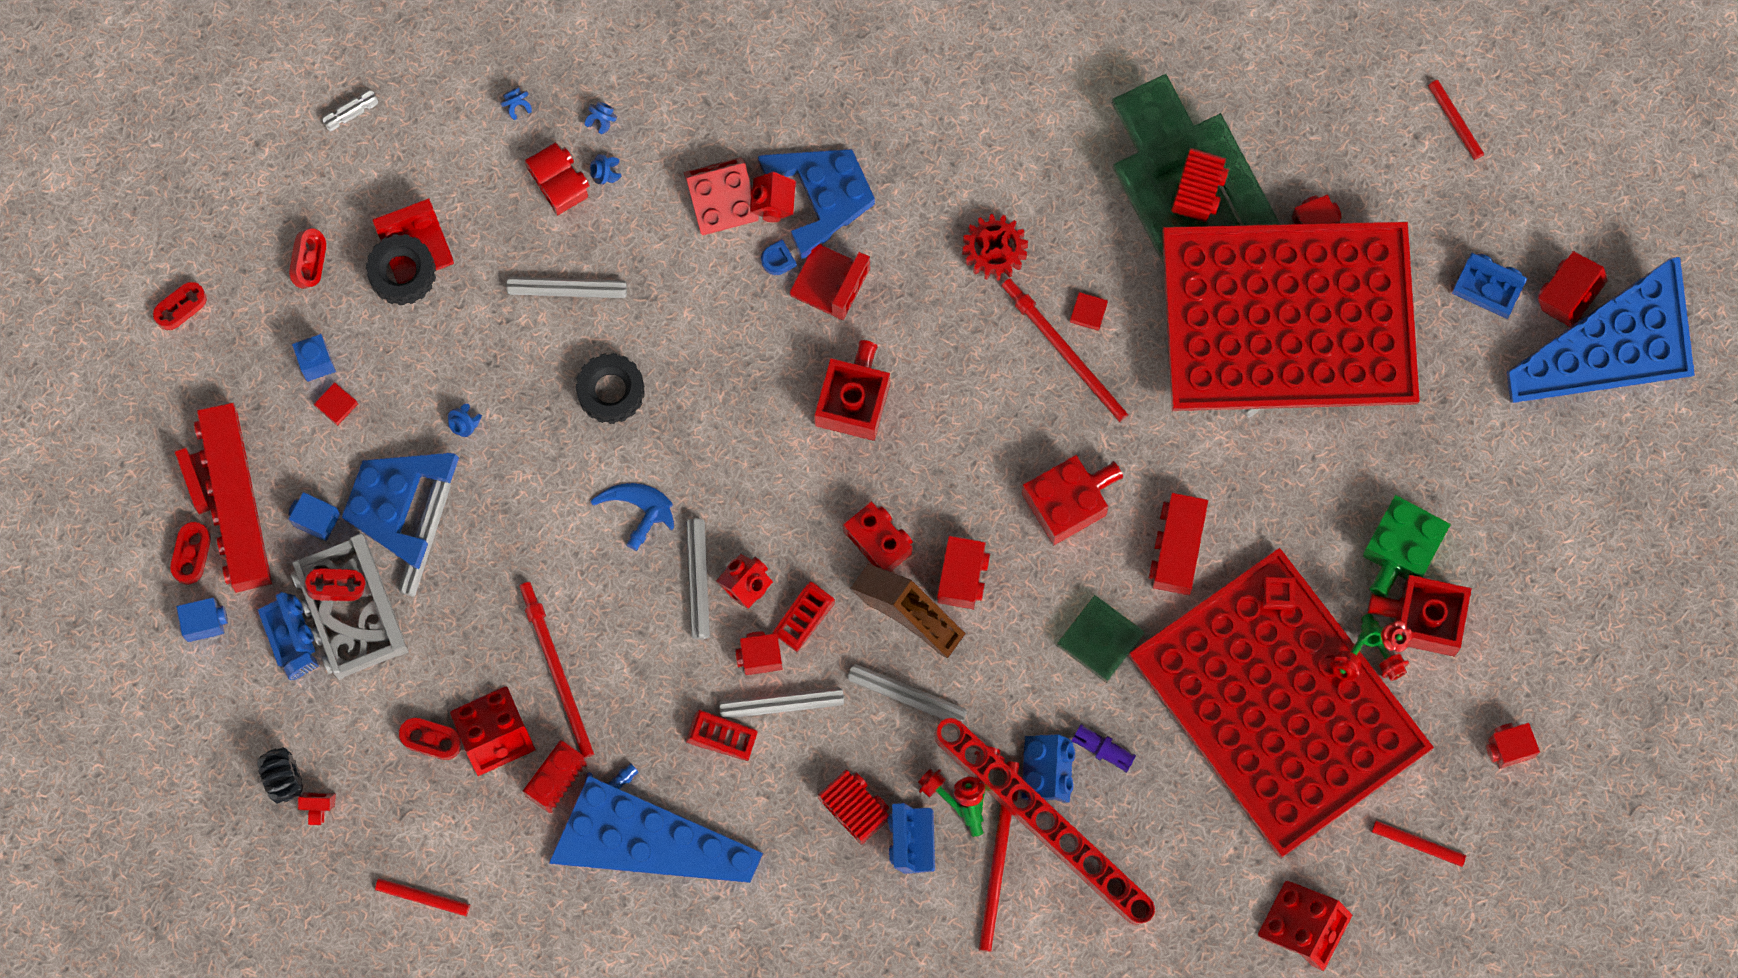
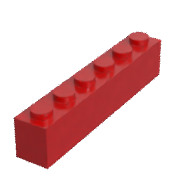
(234, 498)

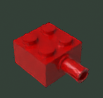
(853, 395)
(1069, 497)
(1431, 610)

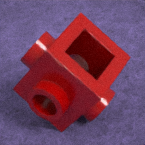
(745, 580)

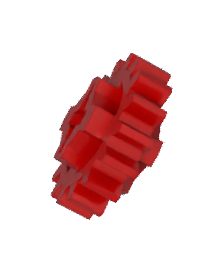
(985, 237)

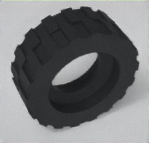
(394, 247)
(610, 365)

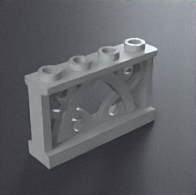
(385, 630)

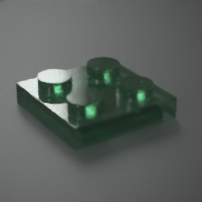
(1100, 638)

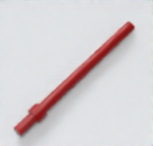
(1026, 305)
(535, 614)
(996, 872)

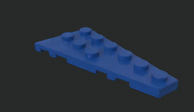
(633, 835)

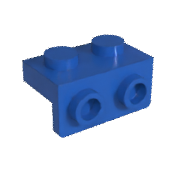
(1489, 285)
(286, 628)
(1049, 766)
(912, 839)

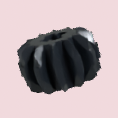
(280, 775)

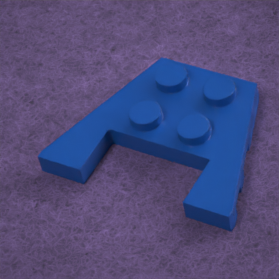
(833, 187)
(384, 496)

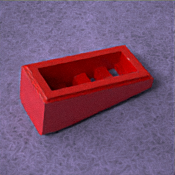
(820, 612)
(706, 742)

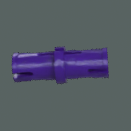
(1103, 748)

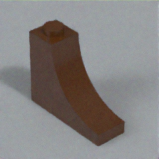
(909, 606)

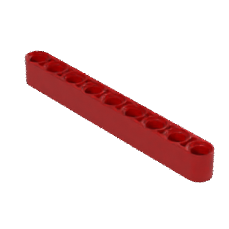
(1059, 825)

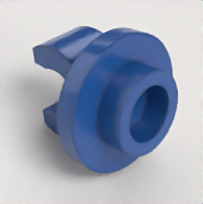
(514, 98)
(603, 113)
(601, 170)
(461, 422)

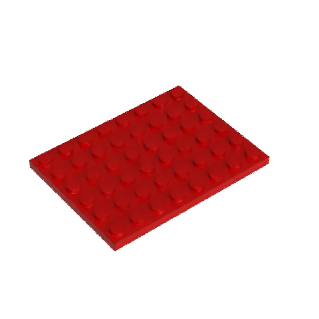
(1290, 316)
(1272, 712)

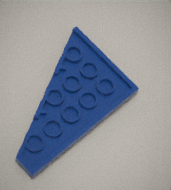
(1623, 343)

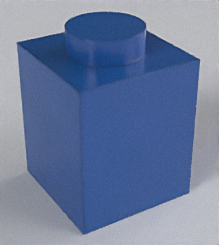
(314, 357)
(313, 516)
(202, 619)

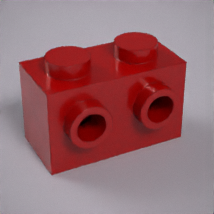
(1572, 288)
(878, 538)
(962, 573)

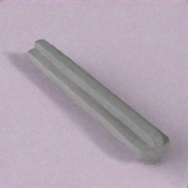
(566, 287)
(426, 531)
(697, 579)
(905, 693)
(781, 703)

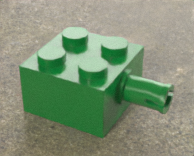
(1403, 543)

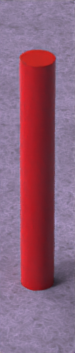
(1456, 119)
(1419, 843)
(422, 897)

